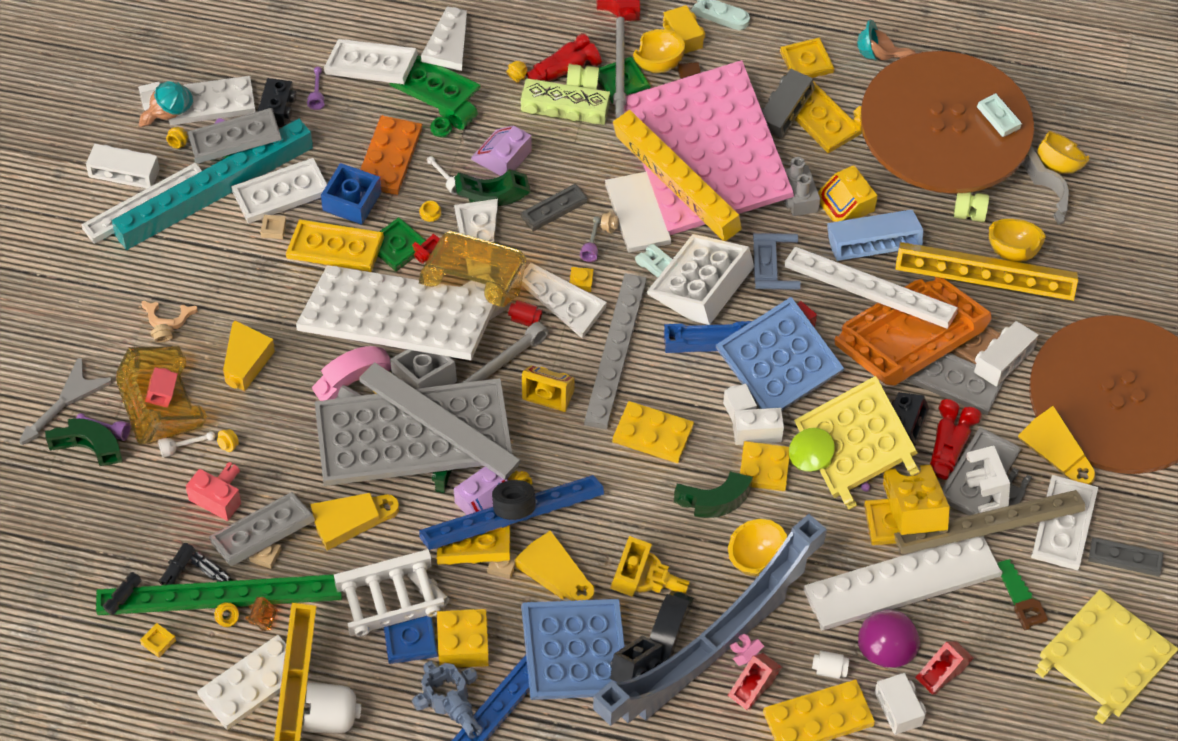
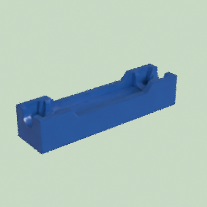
(697, 338)

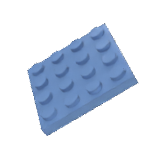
(780, 357)
(570, 646)

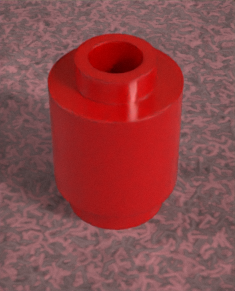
(524, 313)

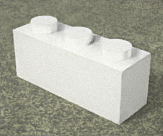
(122, 166)
(1005, 353)

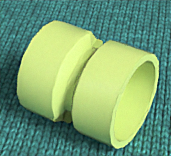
(582, 77)
(971, 206)

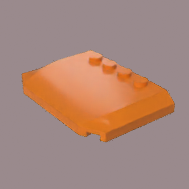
(899, 344)

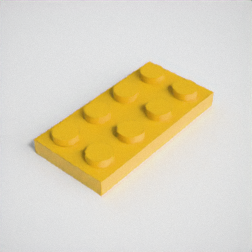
(820, 714)

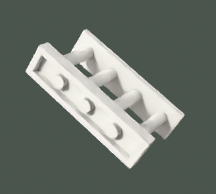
(395, 570)

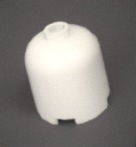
(330, 708)

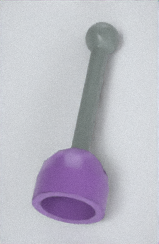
(589, 250)

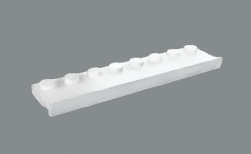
(901, 581)

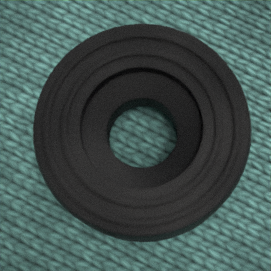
(513, 499)

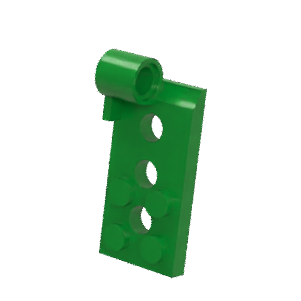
(453, 106)

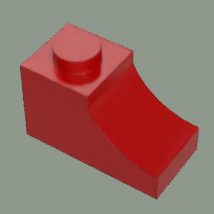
(621, 8)
(944, 666)
(754, 680)

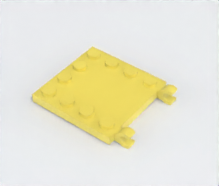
(865, 438)
(1107, 654)

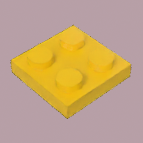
(766, 465)

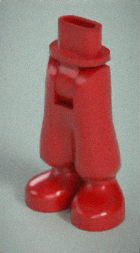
(570, 53)
(951, 438)

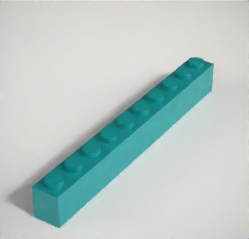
(209, 186)

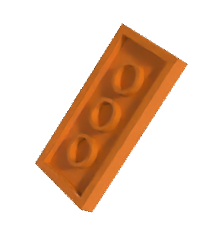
(391, 151)

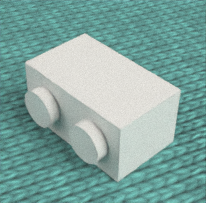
(758, 426)
(900, 703)

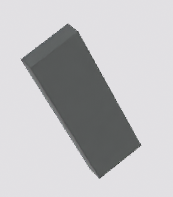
(554, 207)
(1125, 556)

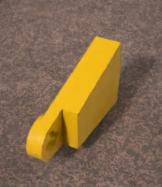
(1054, 443)
(350, 516)
(554, 569)

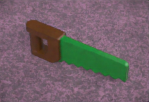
(1020, 596)

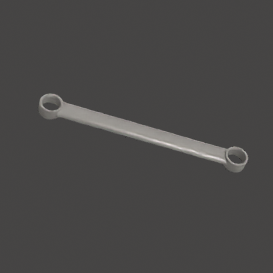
(533, 336)

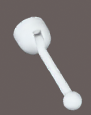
(450, 183)
(169, 446)

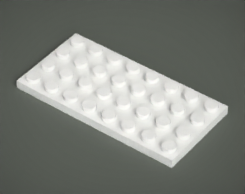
(397, 312)

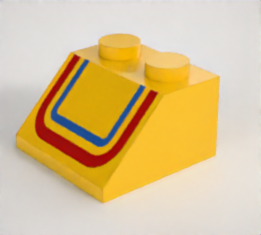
(847, 196)
(547, 387)

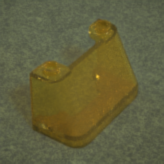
(477, 261)
(149, 420)

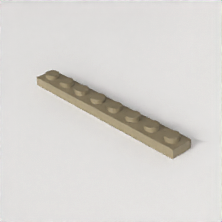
(994, 521)

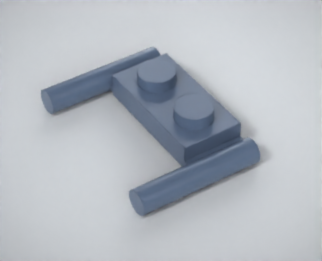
(766, 261)

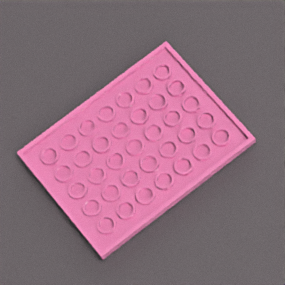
(720, 135)

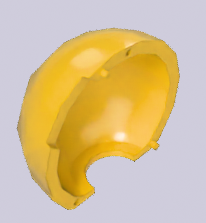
(659, 51)
(1061, 154)
(1015, 239)
(755, 545)

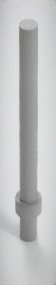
(619, 96)

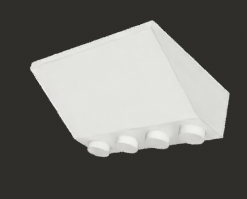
(704, 277)

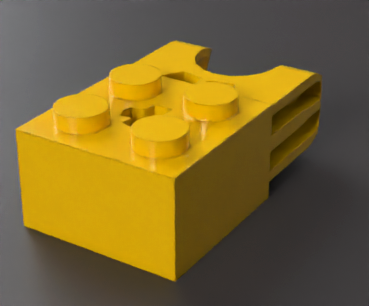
(916, 501)

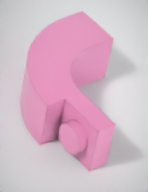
(348, 369)

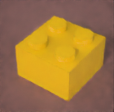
(463, 638)

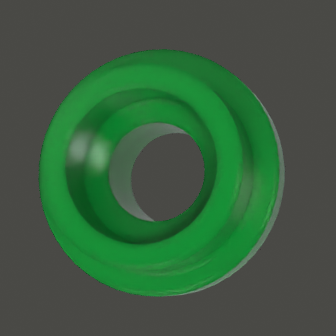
(441, 122)

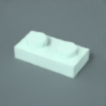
(999, 115)

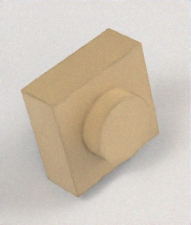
(273, 226)
(266, 556)
(503, 568)

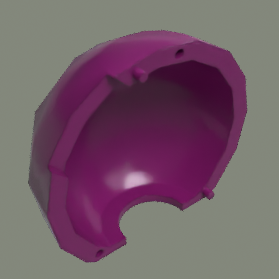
(888, 639)

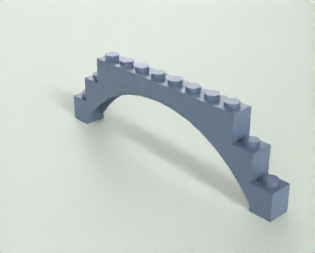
(768, 591)

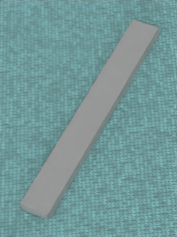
(440, 421)

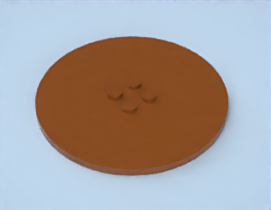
(927, 124)
(1113, 391)

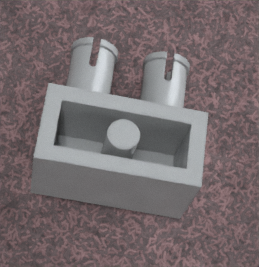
(805, 193)

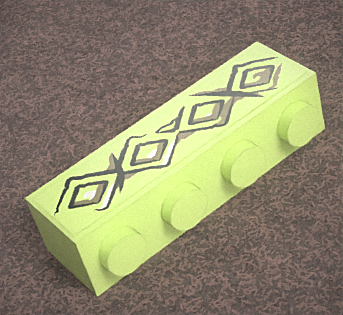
(565, 101)

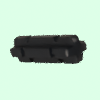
(209, 567)
(122, 593)

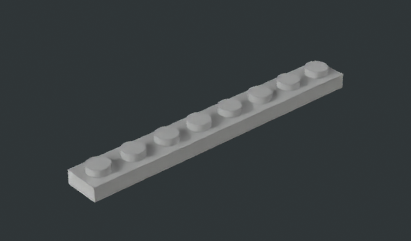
(615, 351)

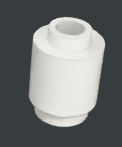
(830, 664)

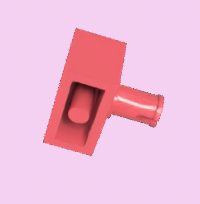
(215, 492)

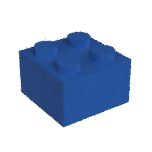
(351, 193)

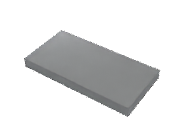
(234, 135)
(956, 381)
(956, 488)
(261, 528)

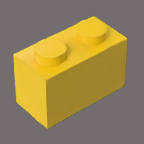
(685, 26)

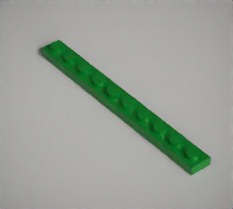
(213, 594)

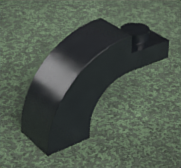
(670, 621)

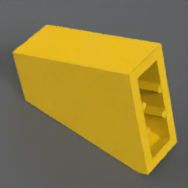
(245, 355)

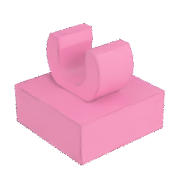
(748, 649)

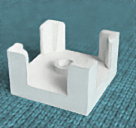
(991, 478)

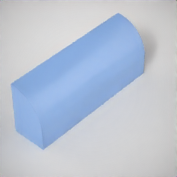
(874, 234)

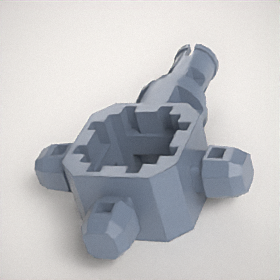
(455, 702)

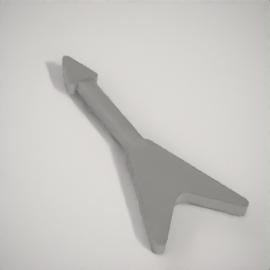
(74, 390)

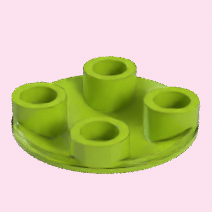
(811, 449)

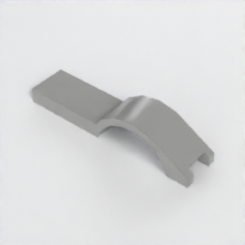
(1050, 179)

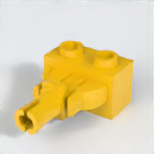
(643, 571)

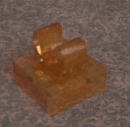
(262, 614)

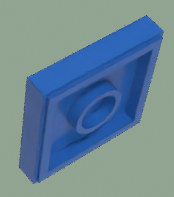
(410, 640)

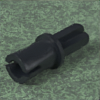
(177, 565)

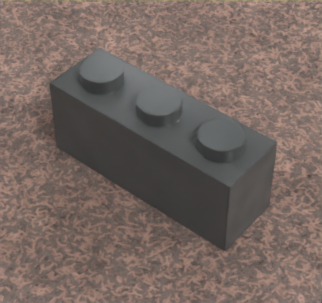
(787, 102)

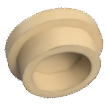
(609, 222)
(162, 333)

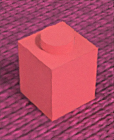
(161, 387)

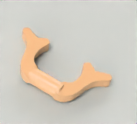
(176, 323)

